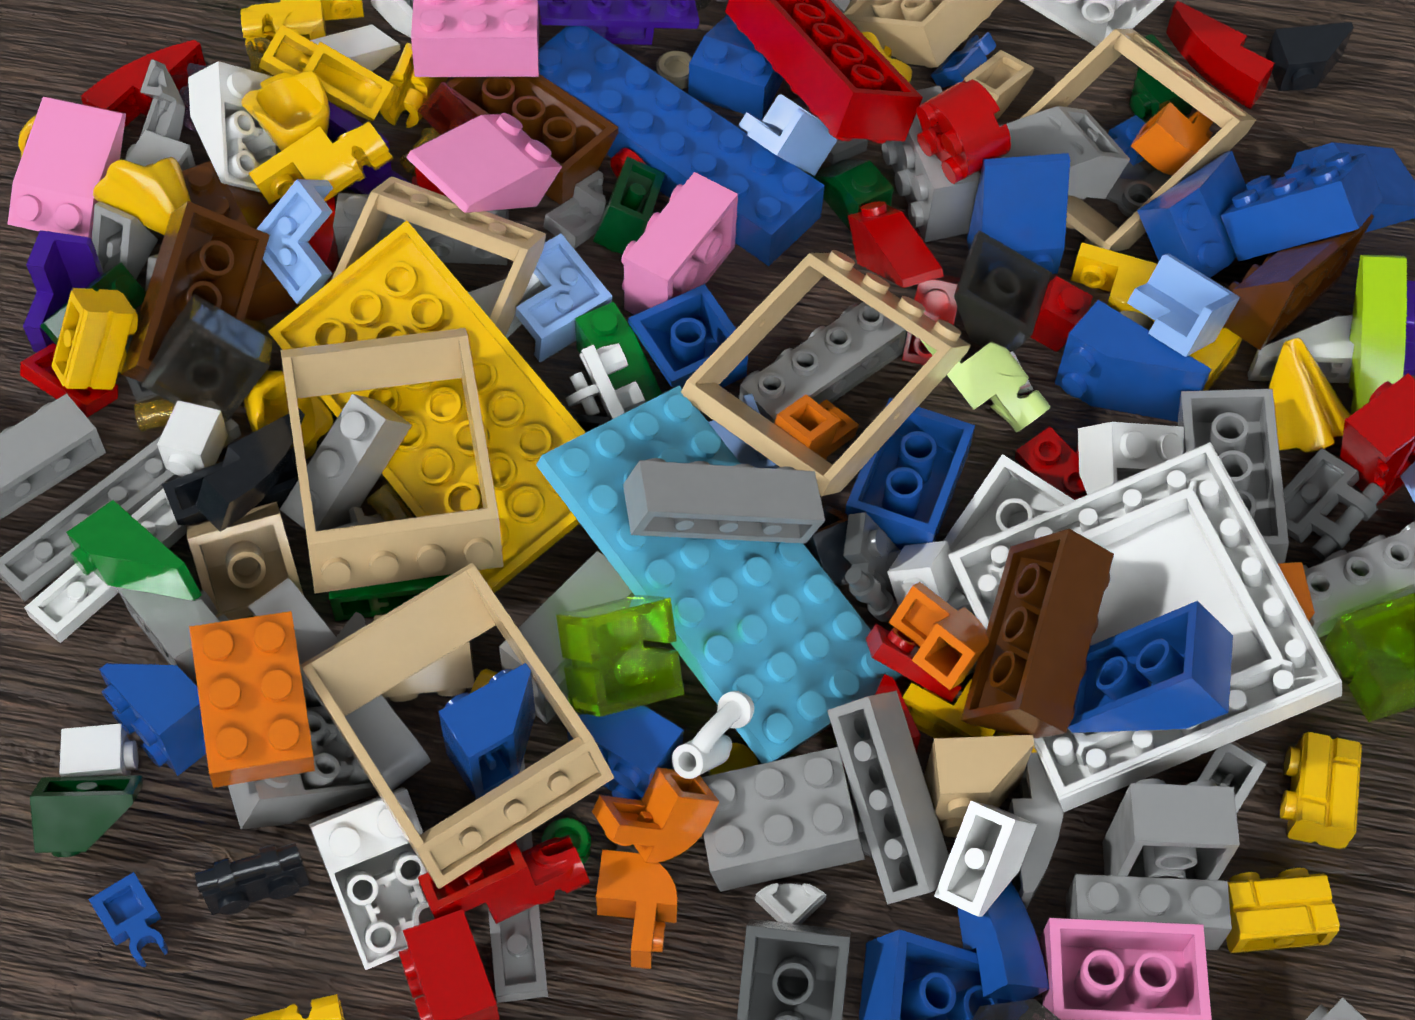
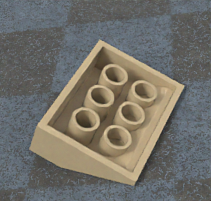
(920, 29)

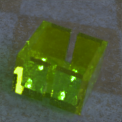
(1379, 653)
(608, 655)

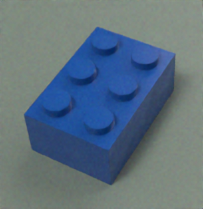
(1302, 206)
(913, 477)

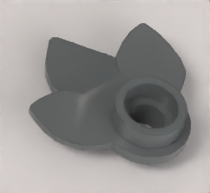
(1135, 188)

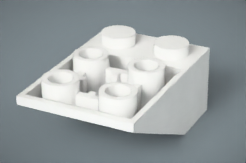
(226, 128)
(1123, 449)
(374, 875)

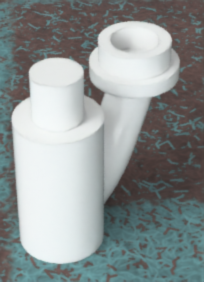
(710, 744)

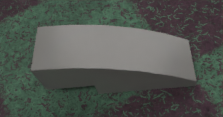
(1042, 808)

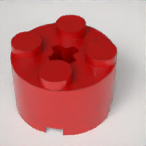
(962, 129)

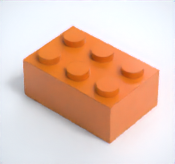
(251, 699)

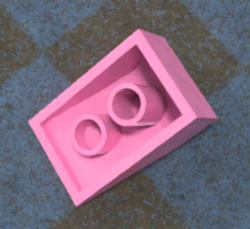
(488, 164)
(61, 166)

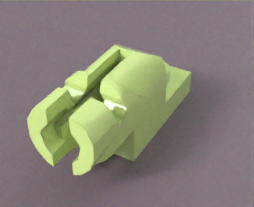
(997, 376)

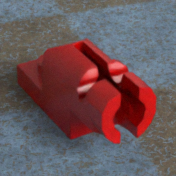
(510, 880)

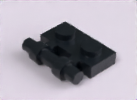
(236, 884)

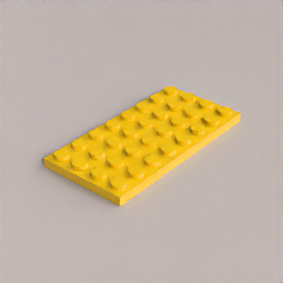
(407, 291)

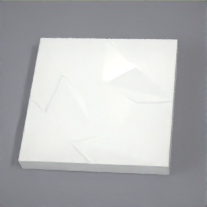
(1174, 542)

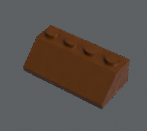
(549, 115)
(247, 208)
(202, 257)
(1288, 285)
(1039, 636)

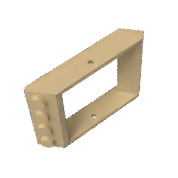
(1177, 78)
(443, 216)
(774, 443)
(408, 546)
(408, 642)

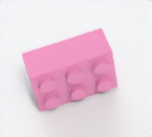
(475, 38)
(680, 244)
(1125, 970)

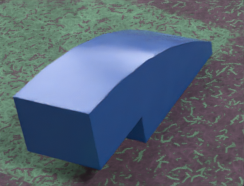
(1005, 948)

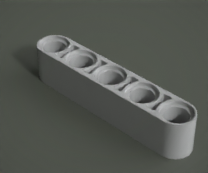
(376, 724)

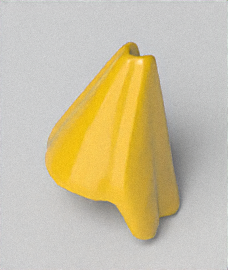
(289, 106)
(144, 192)
(1304, 401)
(269, 403)

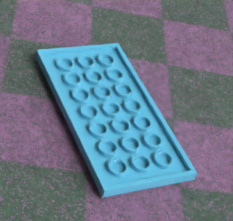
(742, 610)

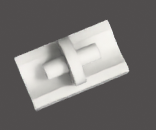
(599, 365)

